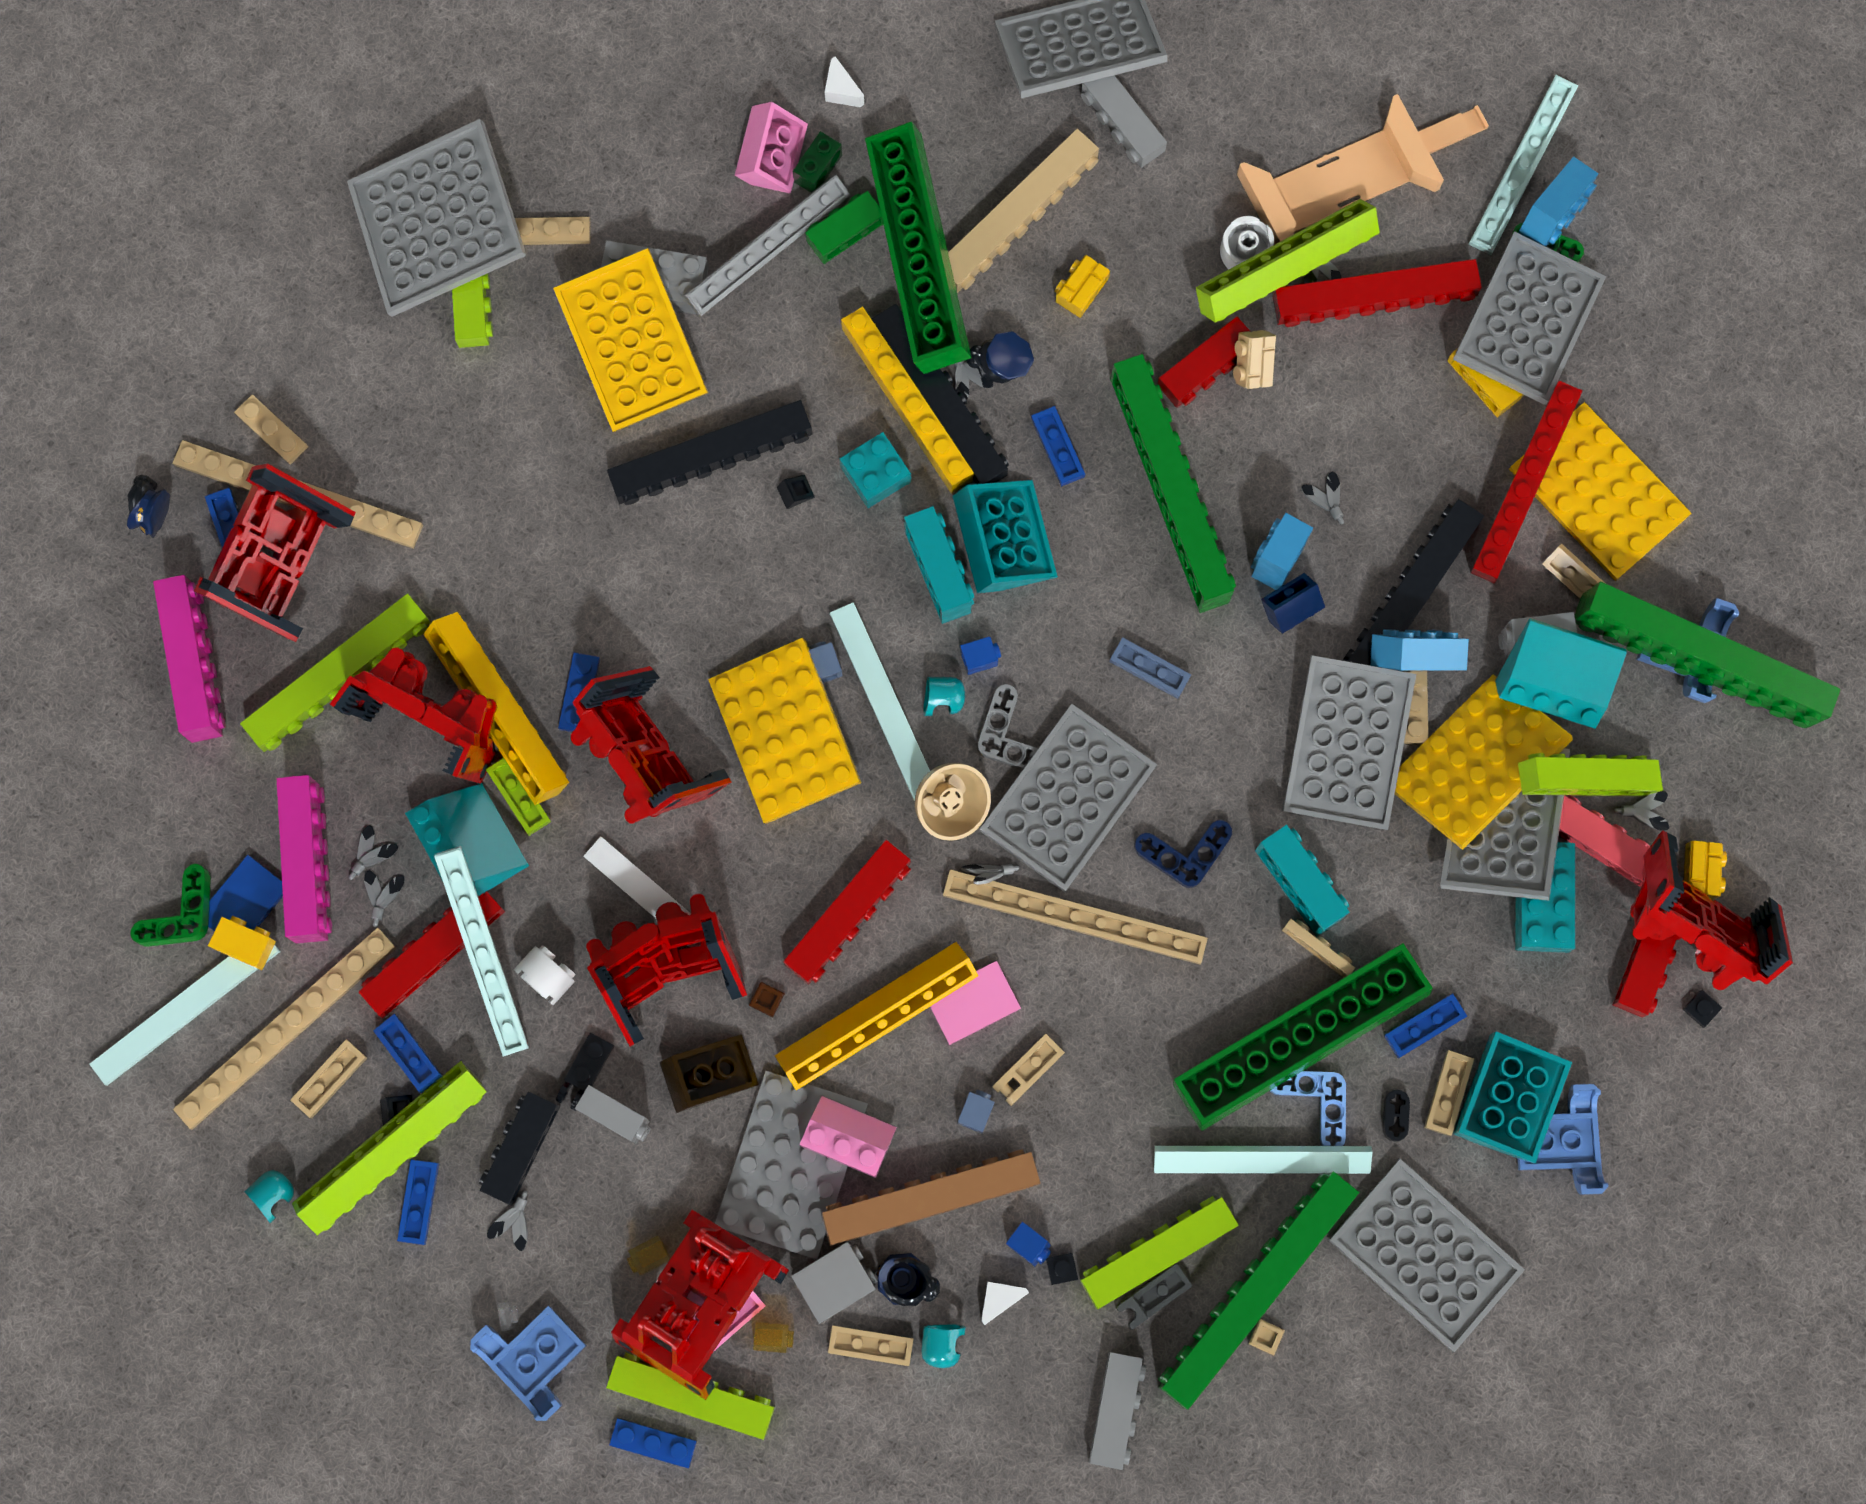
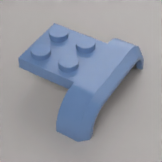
(1717, 619)
(1574, 1142)
(531, 1359)

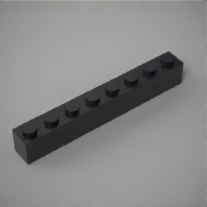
(945, 403)
(710, 452)
(1421, 579)

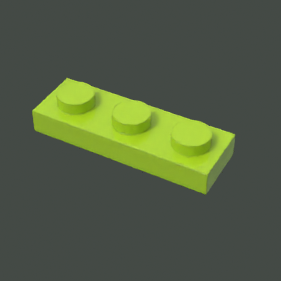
(529, 815)

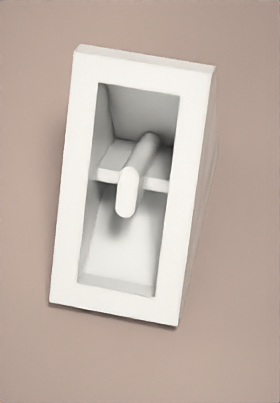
(841, 87)
(999, 1298)

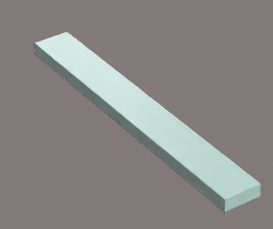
(1523, 165)
(881, 695)
(481, 951)
(172, 1017)
(1263, 1159)

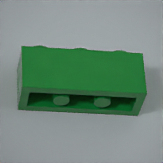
(844, 227)

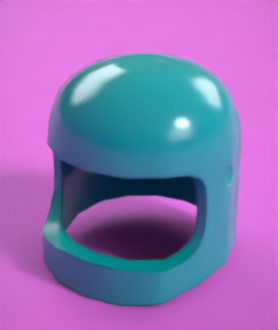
(943, 691)
(268, 1190)
(940, 1344)

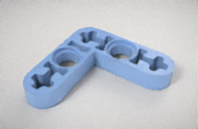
(1320, 1090)

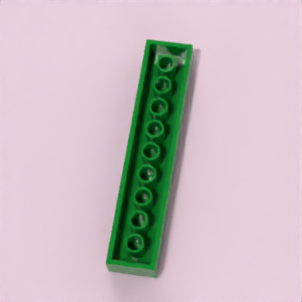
(917, 248)
(1172, 483)
(1705, 655)
(1302, 1036)
(1258, 1289)

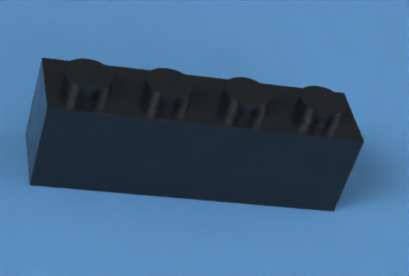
(519, 1148)

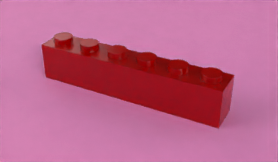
(847, 912)
(420, 960)

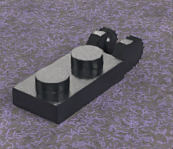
(585, 1067)

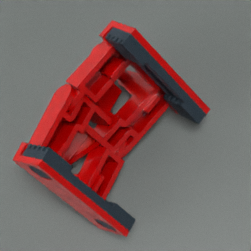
(660, 961)

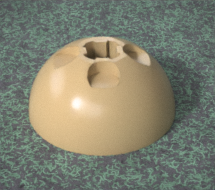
(960, 809)

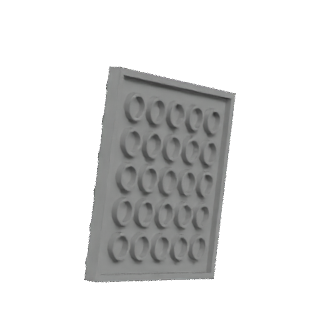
(436, 218)

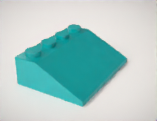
(1004, 535)
(1561, 673)
(473, 822)
(1512, 1097)

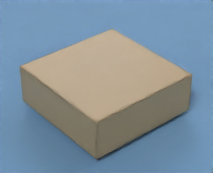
(1266, 1337)

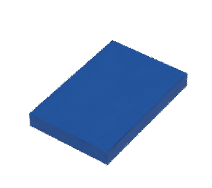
(246, 894)

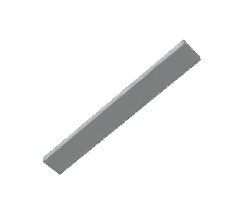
(766, 245)

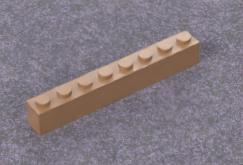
(930, 1198)

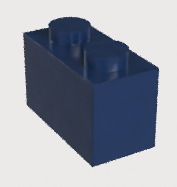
(1293, 603)

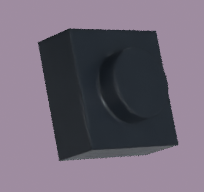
(1702, 1008)
(1061, 1268)

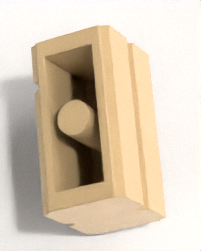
(1255, 359)

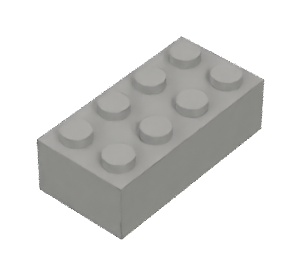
(677, 270)

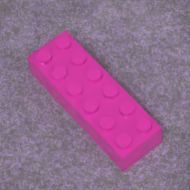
(188, 659)
(303, 859)

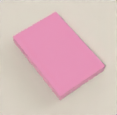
(975, 1004)

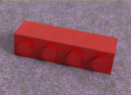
(1202, 365)
(1645, 975)

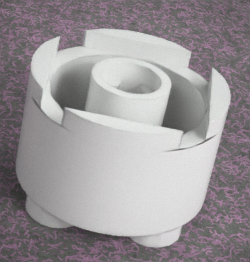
(1244, 231)
(545, 974)

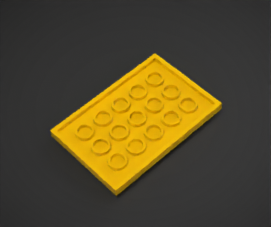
(630, 340)
(1606, 495)
(784, 731)
(1472, 762)

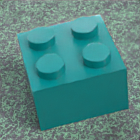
(875, 470)

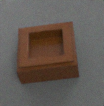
(766, 999)

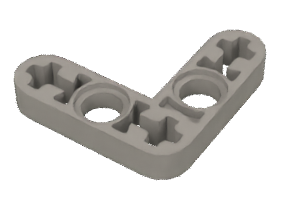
(998, 734)

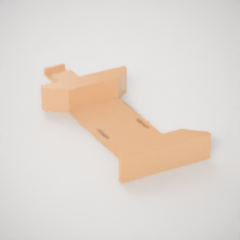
(1363, 170)

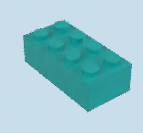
(938, 565)
(1302, 880)
(1551, 923)

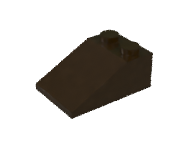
(708, 1073)

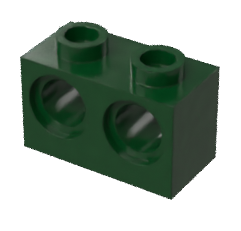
(817, 162)

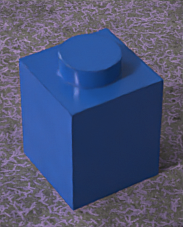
(980, 655)
(1029, 1245)

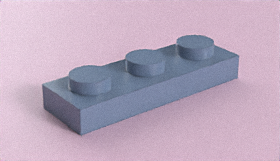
(1150, 668)

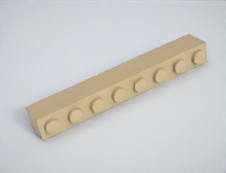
(1021, 207)

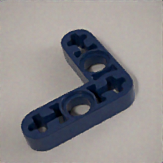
(1193, 861)

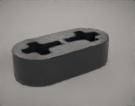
(1389, 1114)

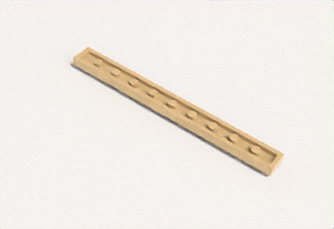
(235, 472)
(1076, 917)
(284, 1029)

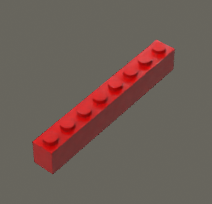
(1377, 292)
(1526, 481)

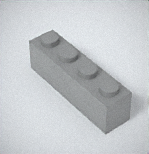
(1125, 119)
(1115, 1411)

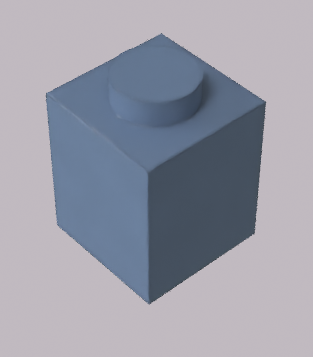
(825, 661)
(976, 1111)

